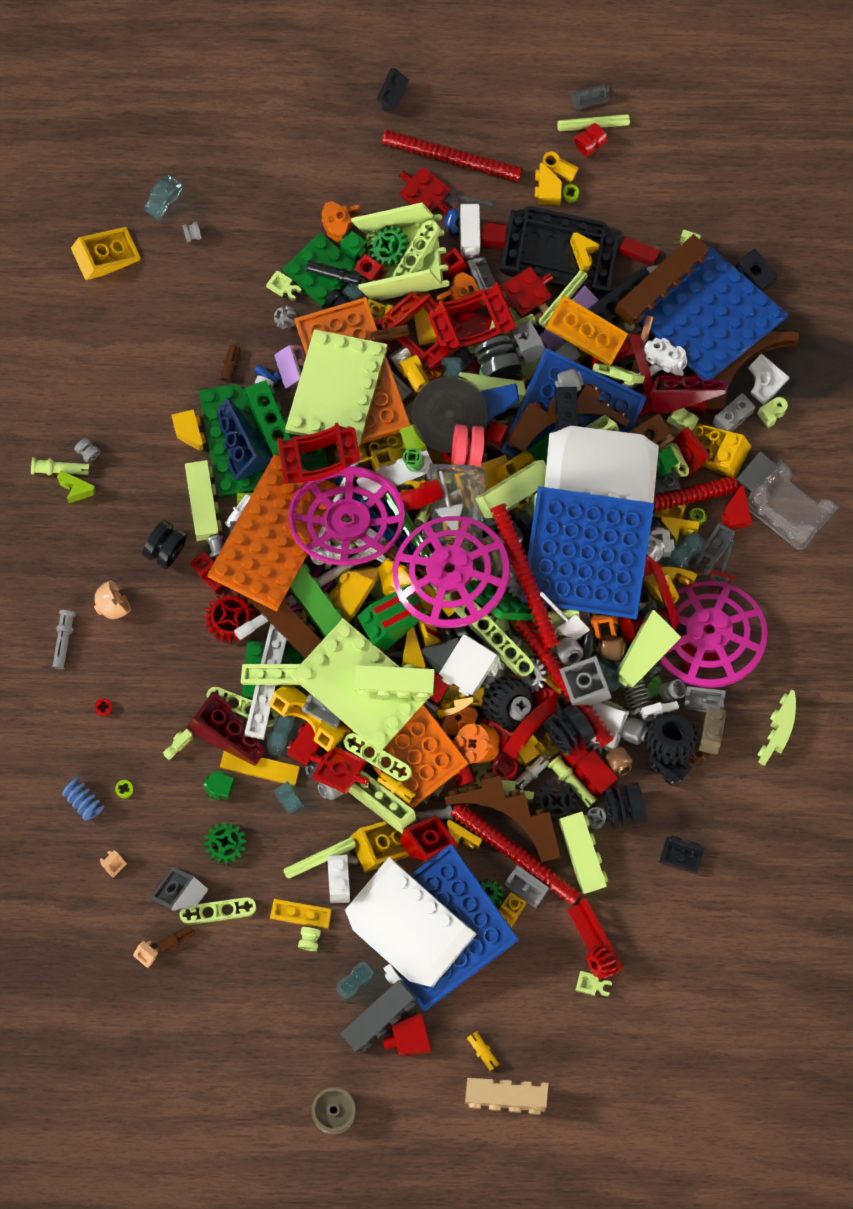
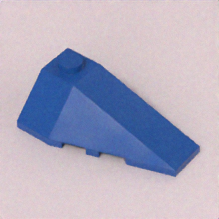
(500, 399)

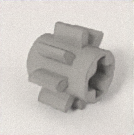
(285, 317)

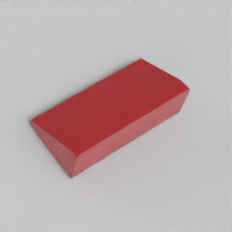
(639, 251)

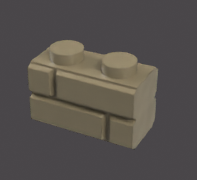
(712, 730)

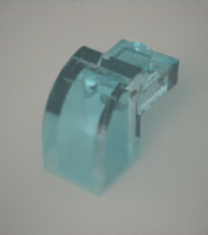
(161, 195)

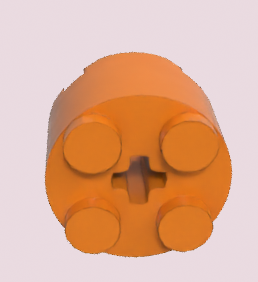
(478, 743)

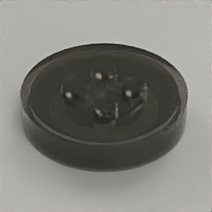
(444, 404)

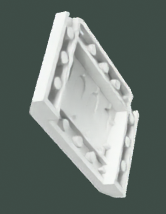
(602, 463)
(408, 925)

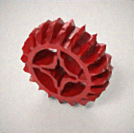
(223, 622)

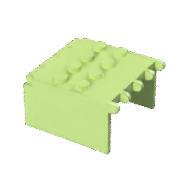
(409, 220)

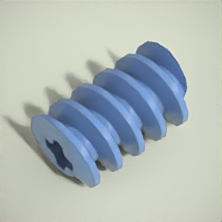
(81, 800)

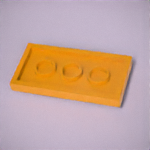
(586, 330)

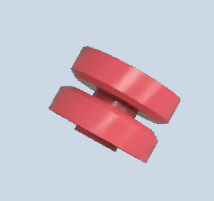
(468, 446)

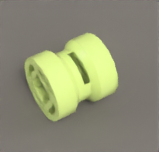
(309, 939)

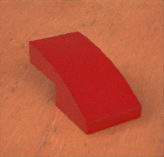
(426, 493)
(202, 566)

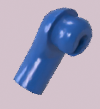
(450, 220)
(261, 371)

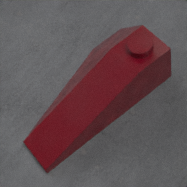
(674, 393)
(222, 728)

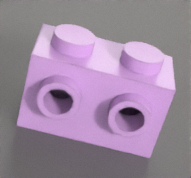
(290, 364)

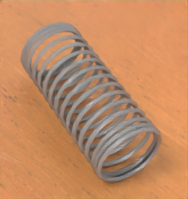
(633, 713)

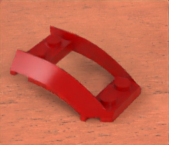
(497, 307)
(407, 309)
(633, 347)
(290, 449)
(669, 615)
(512, 743)

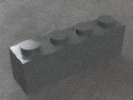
(379, 1016)

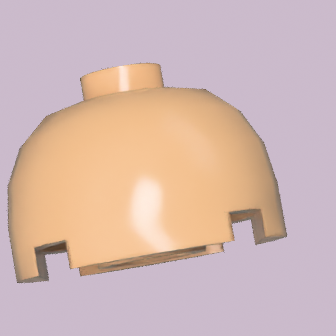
(110, 602)

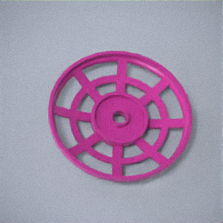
(347, 509)
(455, 580)
(719, 639)

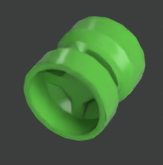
(413, 463)

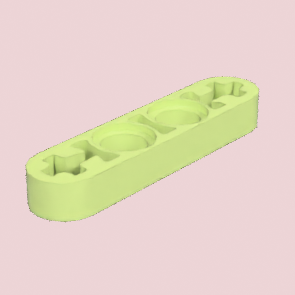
(414, 252)
(240, 710)
(376, 759)
(218, 914)

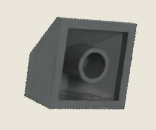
(438, 654)
(179, 890)

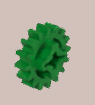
(395, 248)
(222, 851)

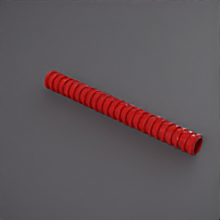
(452, 155)
(695, 493)
(525, 576)
(553, 666)
(515, 853)

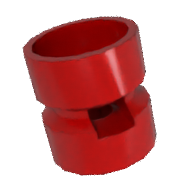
(590, 139)
(505, 766)

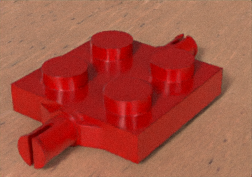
(425, 189)
(526, 291)
(339, 769)

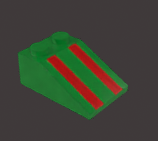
(389, 620)

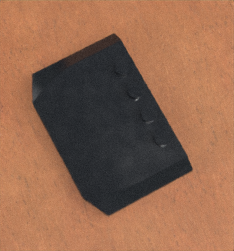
(542, 241)

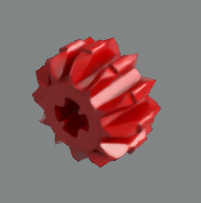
(601, 961)

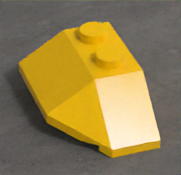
(385, 573)
(353, 590)

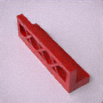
(590, 929)

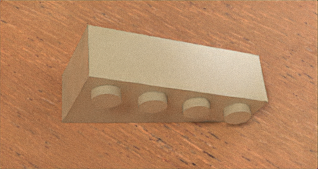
(506, 1095)

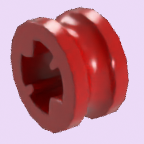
(98, 704)

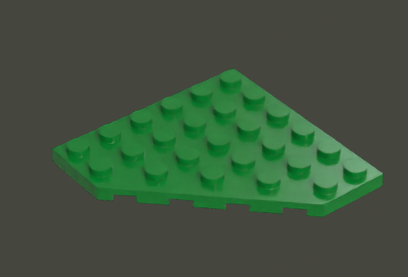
(225, 482)

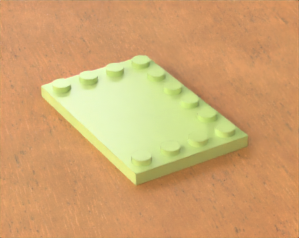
(336, 384)
(331, 676)

